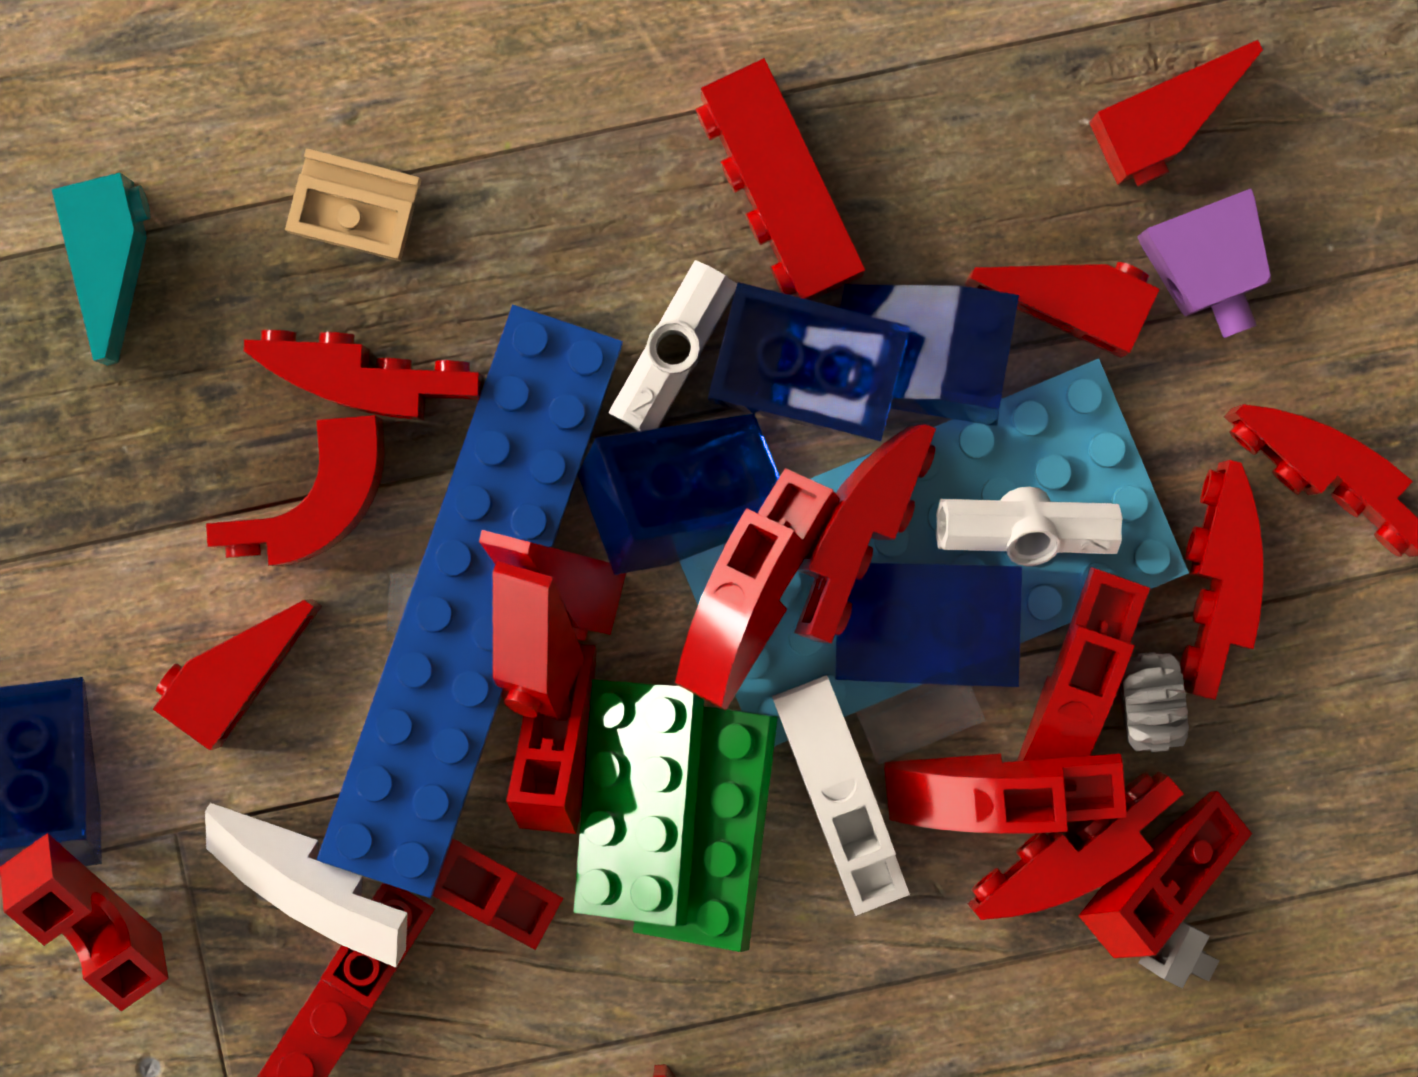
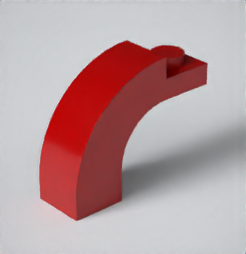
(341, 496)

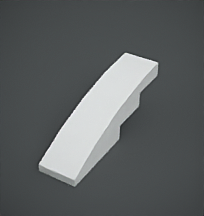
(319, 895)

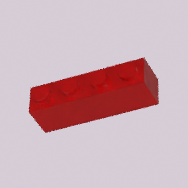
(780, 182)

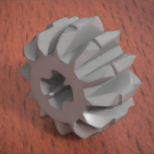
(1154, 703)

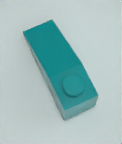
(105, 252)

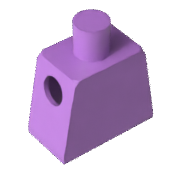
(1212, 259)

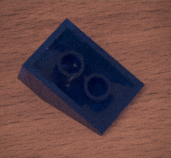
(953, 349)
(808, 363)
(675, 488)
(933, 625)
(48, 770)

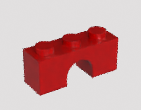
(57, 895)

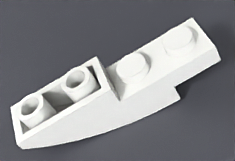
(841, 795)

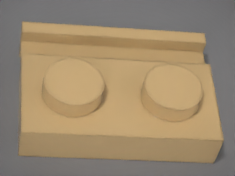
(353, 205)

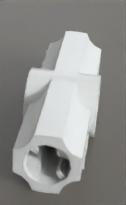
(694, 316)
(1028, 526)

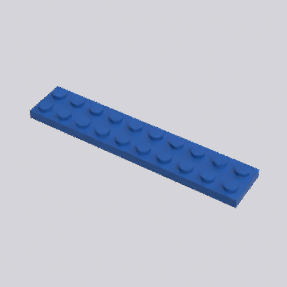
(438, 678)

